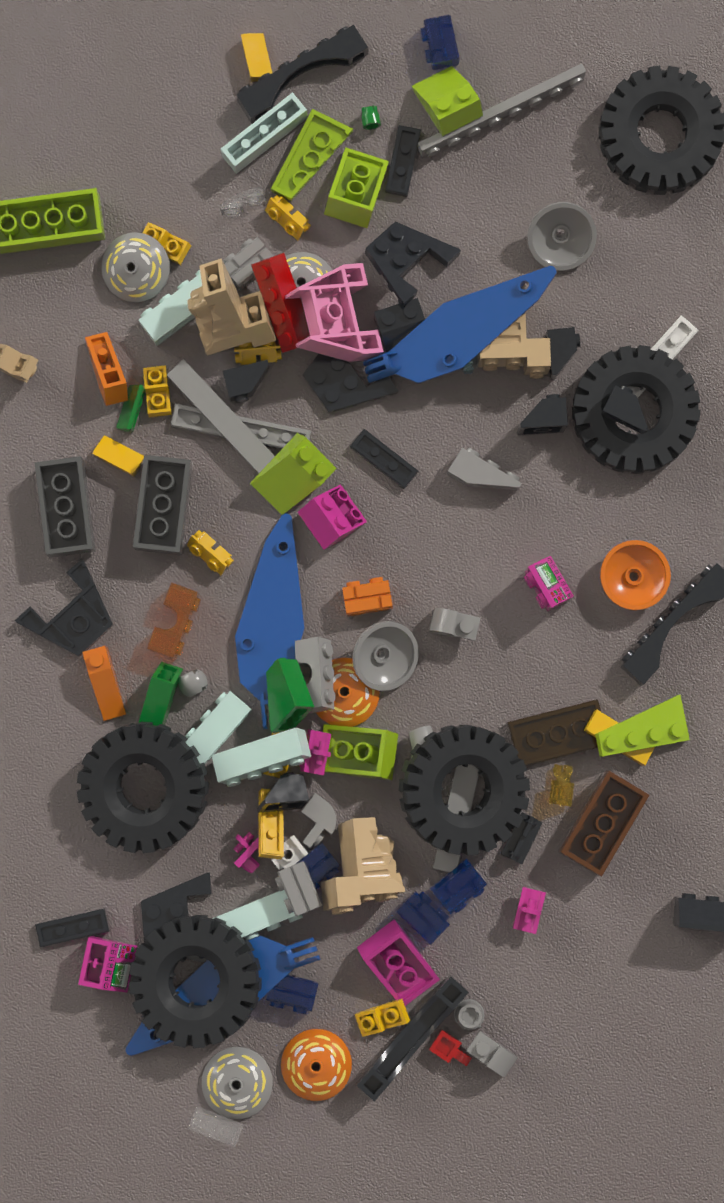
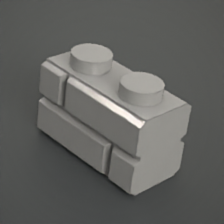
(240, 264)
(298, 888)

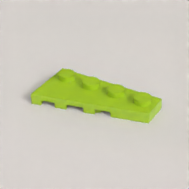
(311, 150)
(651, 728)

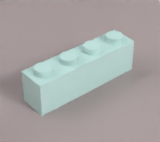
(264, 133)
(170, 313)
(217, 725)
(261, 756)
(260, 914)

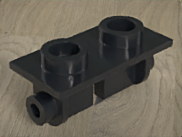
(522, 838)

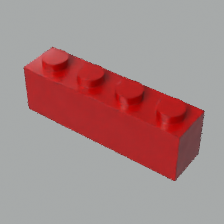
(285, 314)

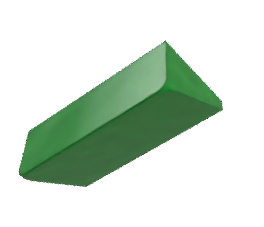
(131, 408)

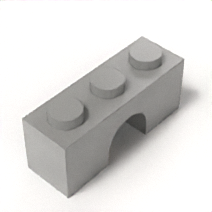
(317, 654)

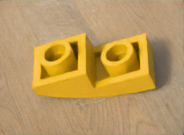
(174, 246)
(157, 391)
(382, 1017)

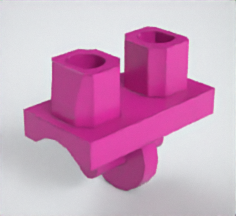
(319, 747)
(246, 860)
(529, 910)

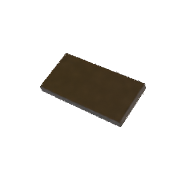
(553, 733)

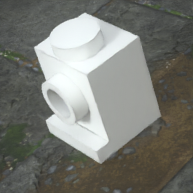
(297, 850)

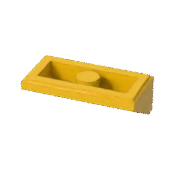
(256, 55)
(118, 455)

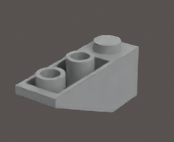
(475, 472)

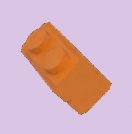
(367, 597)

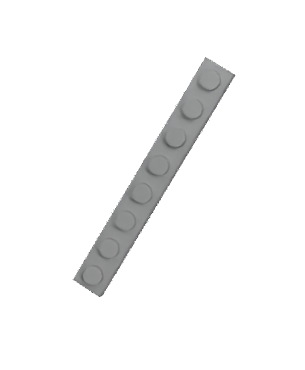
(508, 107)

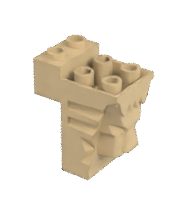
(226, 317)
(514, 350)
(366, 868)

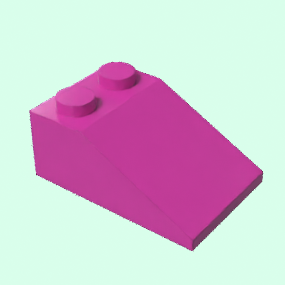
(397, 963)

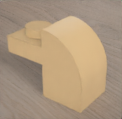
(17, 364)

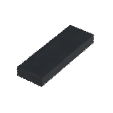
(403, 161)
(384, 459)
(72, 927)

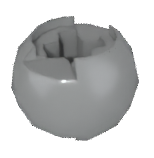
(193, 683)

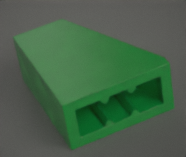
(160, 694)
(287, 695)

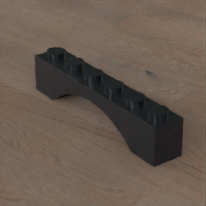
(341, 49)
(646, 658)
(411, 1037)

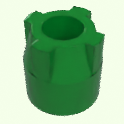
(370, 118)

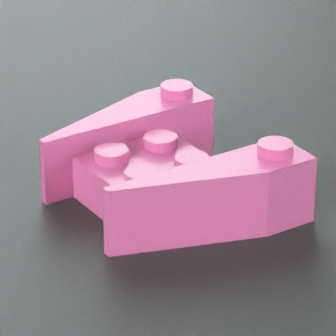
(333, 317)

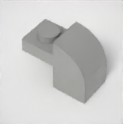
(453, 623)
(324, 816)
(492, 1054)

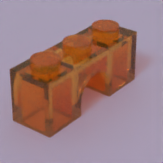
(169, 641)

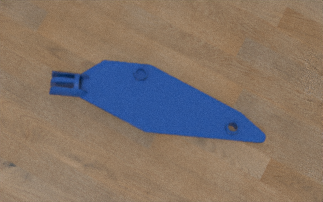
(459, 330)
(271, 613)
(275, 963)

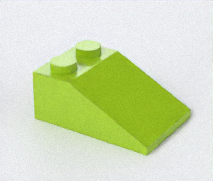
(448, 100)
(356, 187)
(293, 474)
(361, 751)

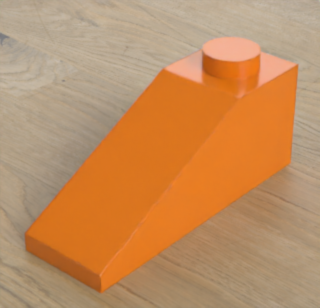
(107, 369)
(104, 682)

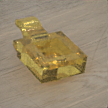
(561, 789)

